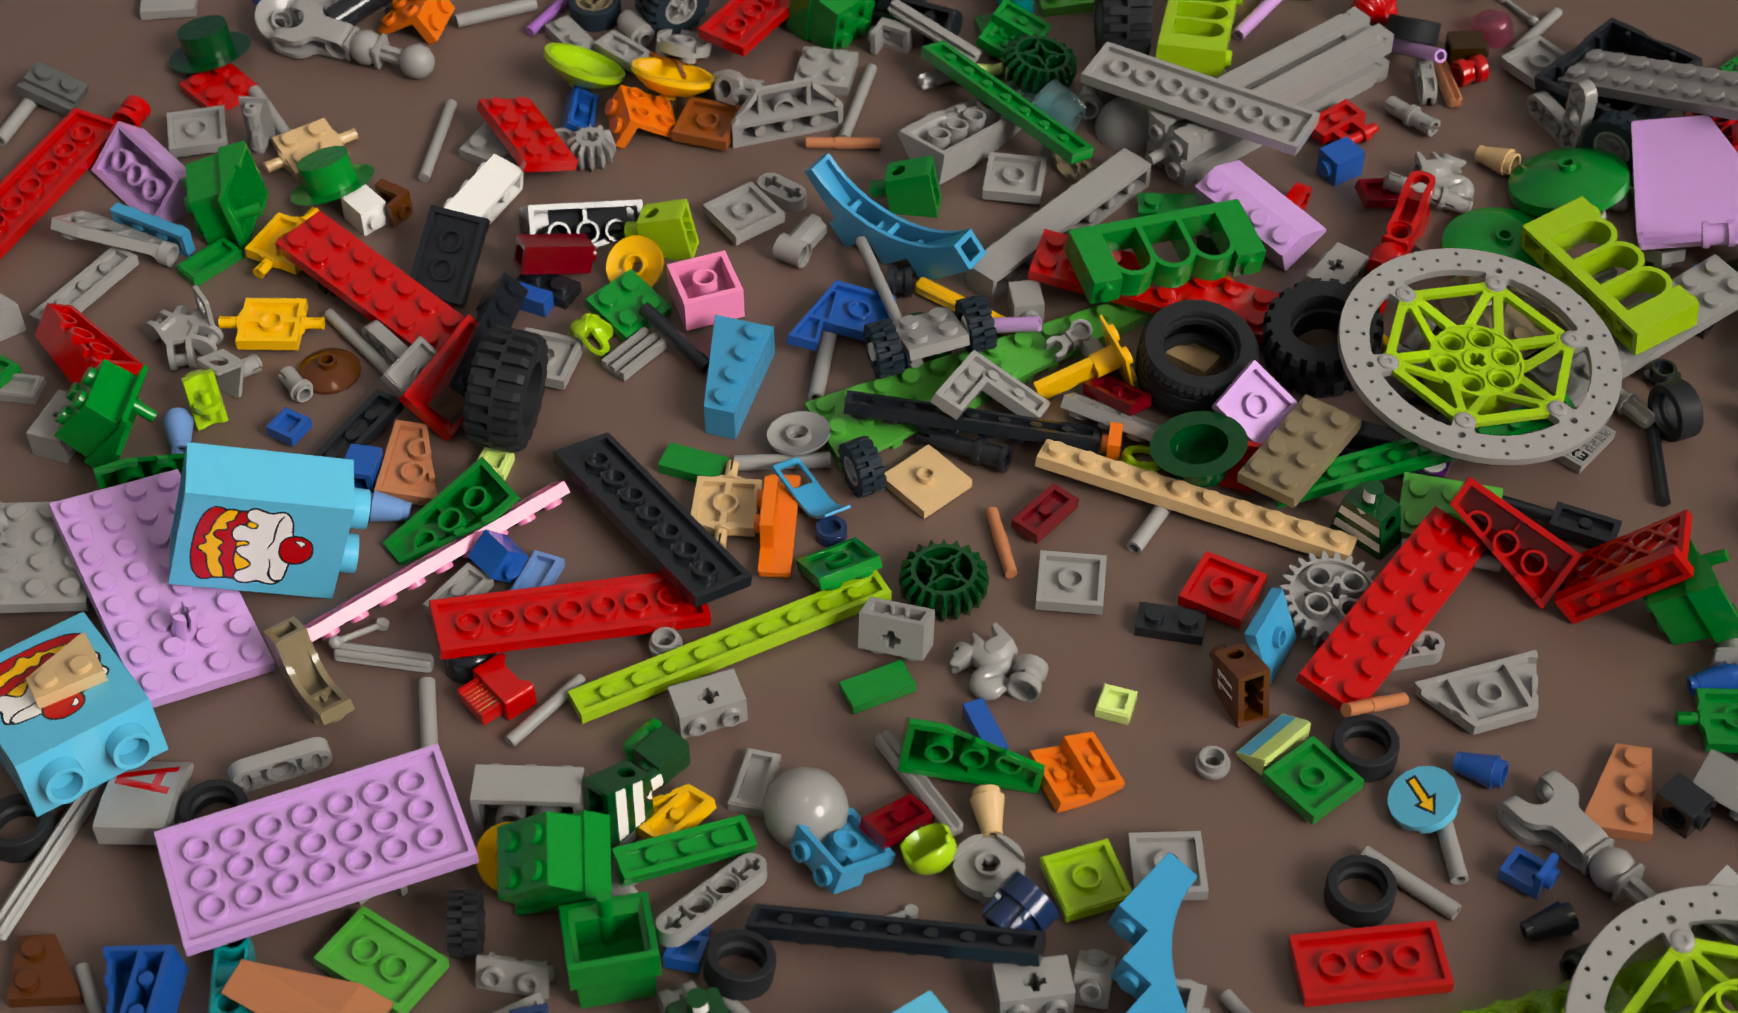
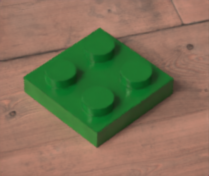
(620, 303)
(839, 564)
(1312, 780)

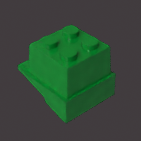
(830, 22)
(225, 194)
(102, 412)
(1697, 605)
(553, 860)
(611, 948)

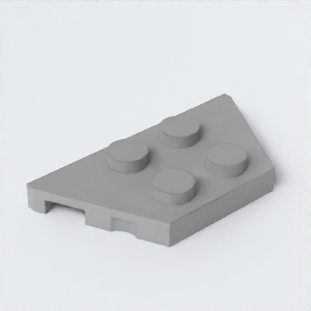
(1486, 694)

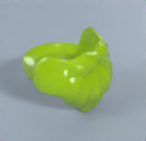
(593, 325)

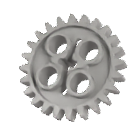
(1323, 592)

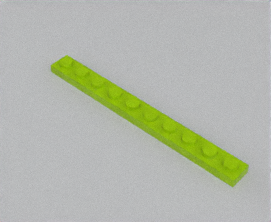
(725, 647)

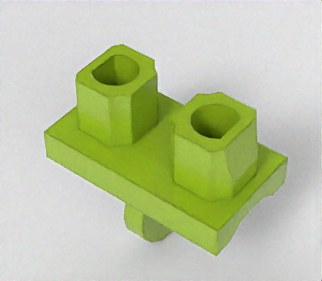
(204, 398)

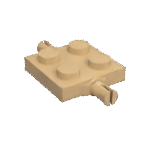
(302, 141)
(726, 503)

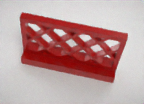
(1637, 577)

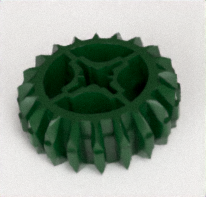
(1036, 61)
(943, 572)

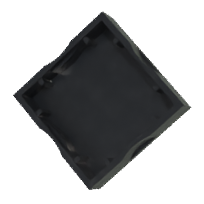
(1616, 38)

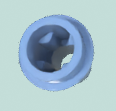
(178, 429)
(388, 508)

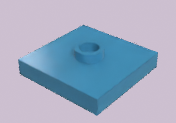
(1272, 631)

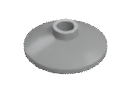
(273, 11)
(798, 433)

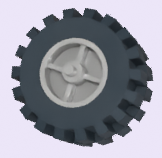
(672, 13)

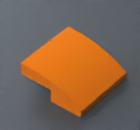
(1077, 772)

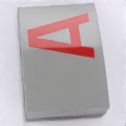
(142, 803)

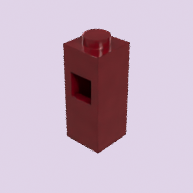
(554, 253)

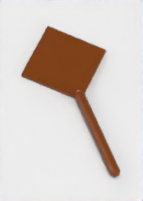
(673, 60)

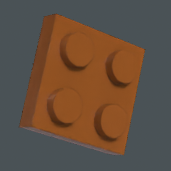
(705, 123)

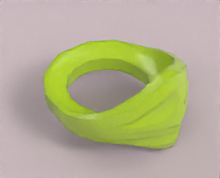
(1127, 457)

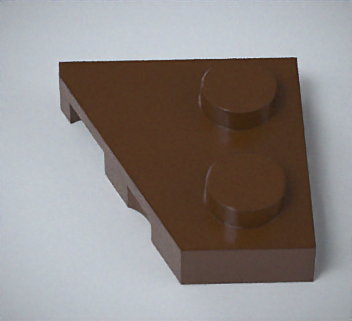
(41, 974)

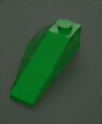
(136, 468)
(461, 508)
(952, 754)

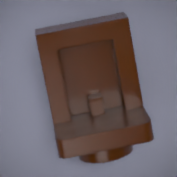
(397, 201)

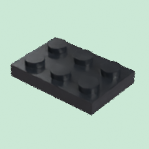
(449, 253)

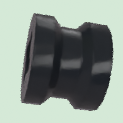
(900, 280)

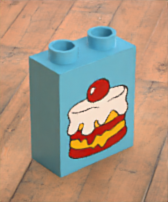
(265, 521)
(78, 740)

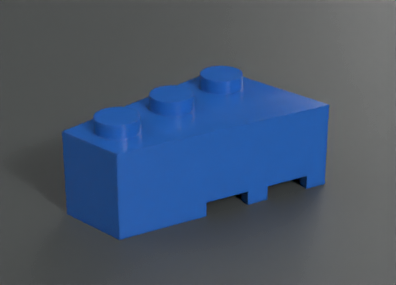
(144, 978)

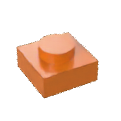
(1112, 443)

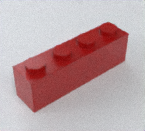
(1521, 545)

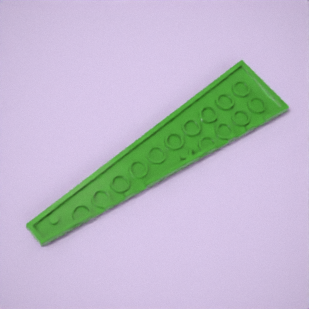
(1017, 354)

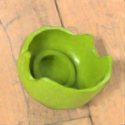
(929, 849)

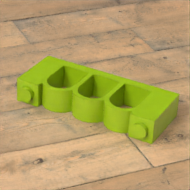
(1198, 34)
(1580, 223)

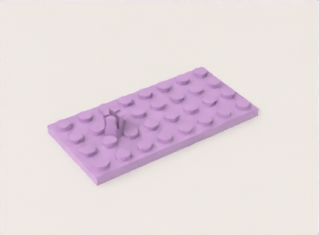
(165, 634)
(314, 849)

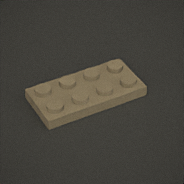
(1299, 450)

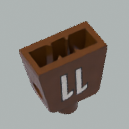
(1241, 683)

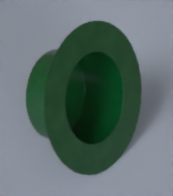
(207, 45)
(1205, 443)

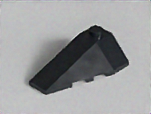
(600, 221)

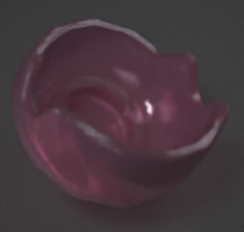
(1495, 27)

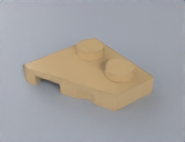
(66, 673)

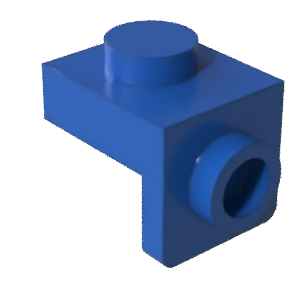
(1529, 872)

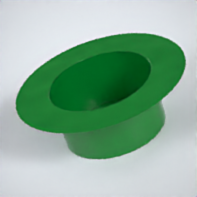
(329, 176)

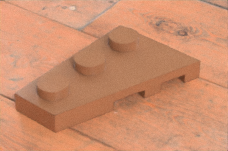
(408, 464)
(1624, 795)

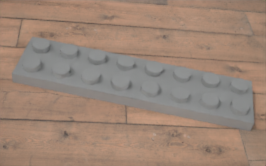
(1658, 83)
(1200, 98)
(1716, 290)

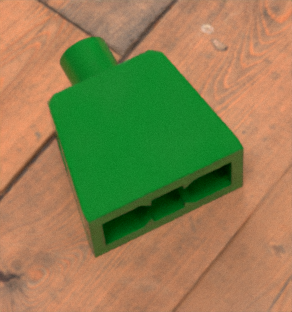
(910, 187)

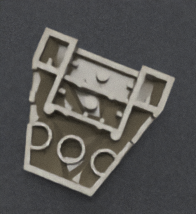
(1515, 323)

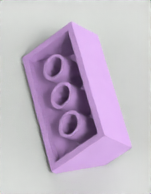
(142, 172)
(1279, 222)

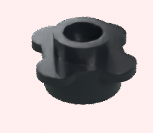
(1662, 371)

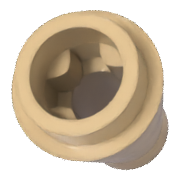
(1498, 159)
(988, 809)

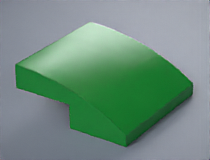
(1006, 23)

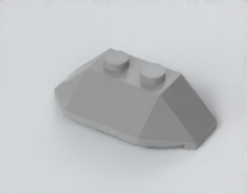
(785, 112)

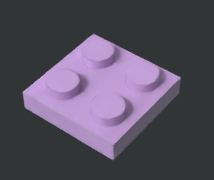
(1255, 402)

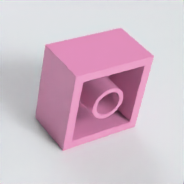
(705, 289)

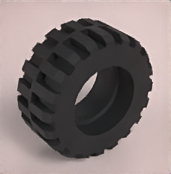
(1124, 24)
(1305, 309)
(505, 389)

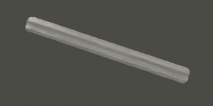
(47, 859)

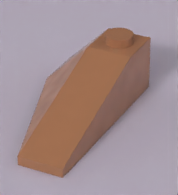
(283, 990)

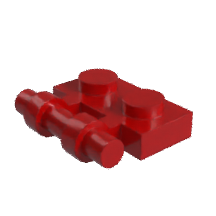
(1340, 119)

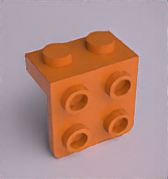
(426, 16)
(637, 109)

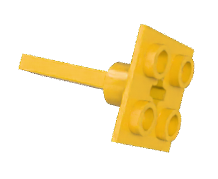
(1096, 365)

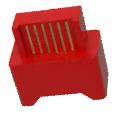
(496, 692)

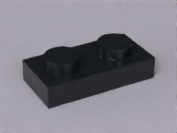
(563, 288)
(1170, 623)

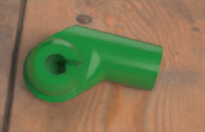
(638, 736)

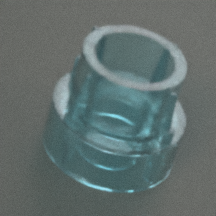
(1061, 104)

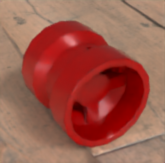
(1471, 70)
(132, 111)

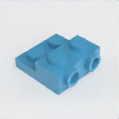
(843, 856)

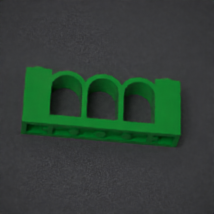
(1105, 280)

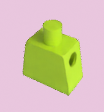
(669, 227)

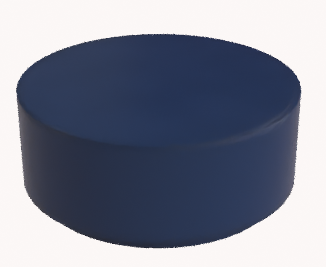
(830, 531)

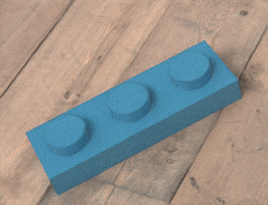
(154, 226)

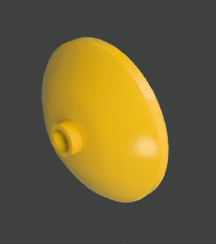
(666, 80)

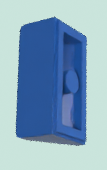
(579, 109)

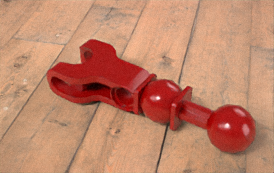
(1406, 223)

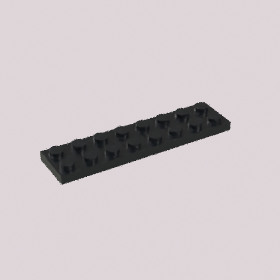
(652, 519)

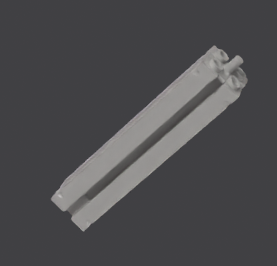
(1307, 71)

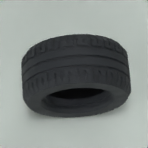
(1184, 324)

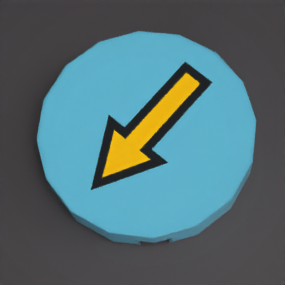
(1424, 799)

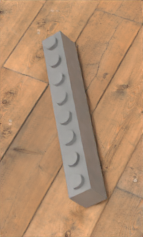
(1078, 207)

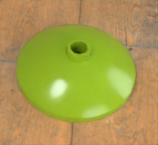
(583, 66)

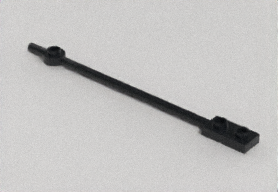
(1564, 521)

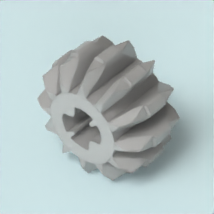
(592, 147)

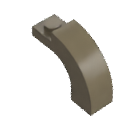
(306, 674)

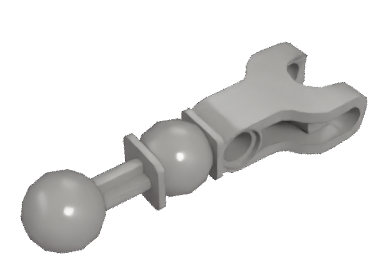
(344, 41)
(1574, 838)

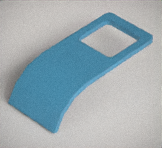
(810, 496)

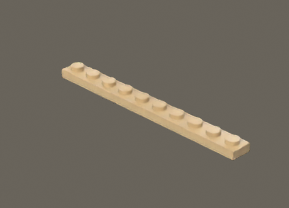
(1194, 500)

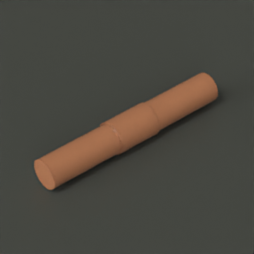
(843, 143)
(1001, 542)
(1374, 704)

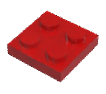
(217, 87)
(1222, 589)

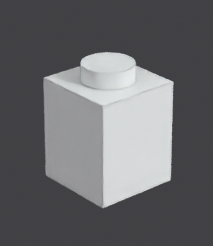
(365, 210)

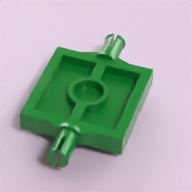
(1715, 718)

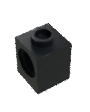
(1683, 806)

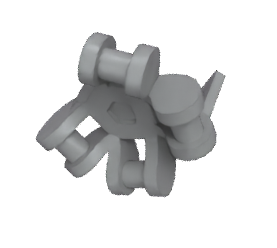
(182, 328)

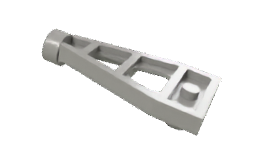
(92, 226)

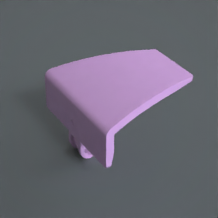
(1684, 183)

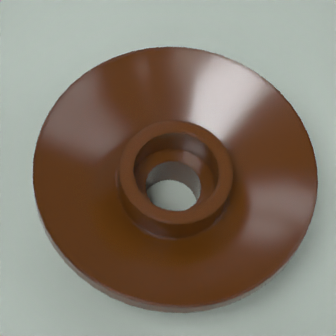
(330, 370)

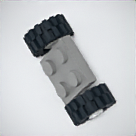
(929, 335)

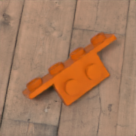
(776, 526)

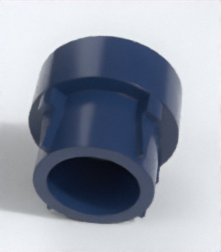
(1020, 905)

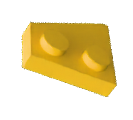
(677, 811)

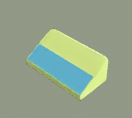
(1274, 742)

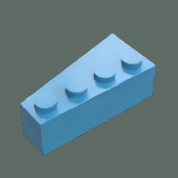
(736, 369)

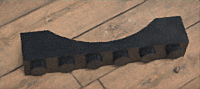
(496, 307)

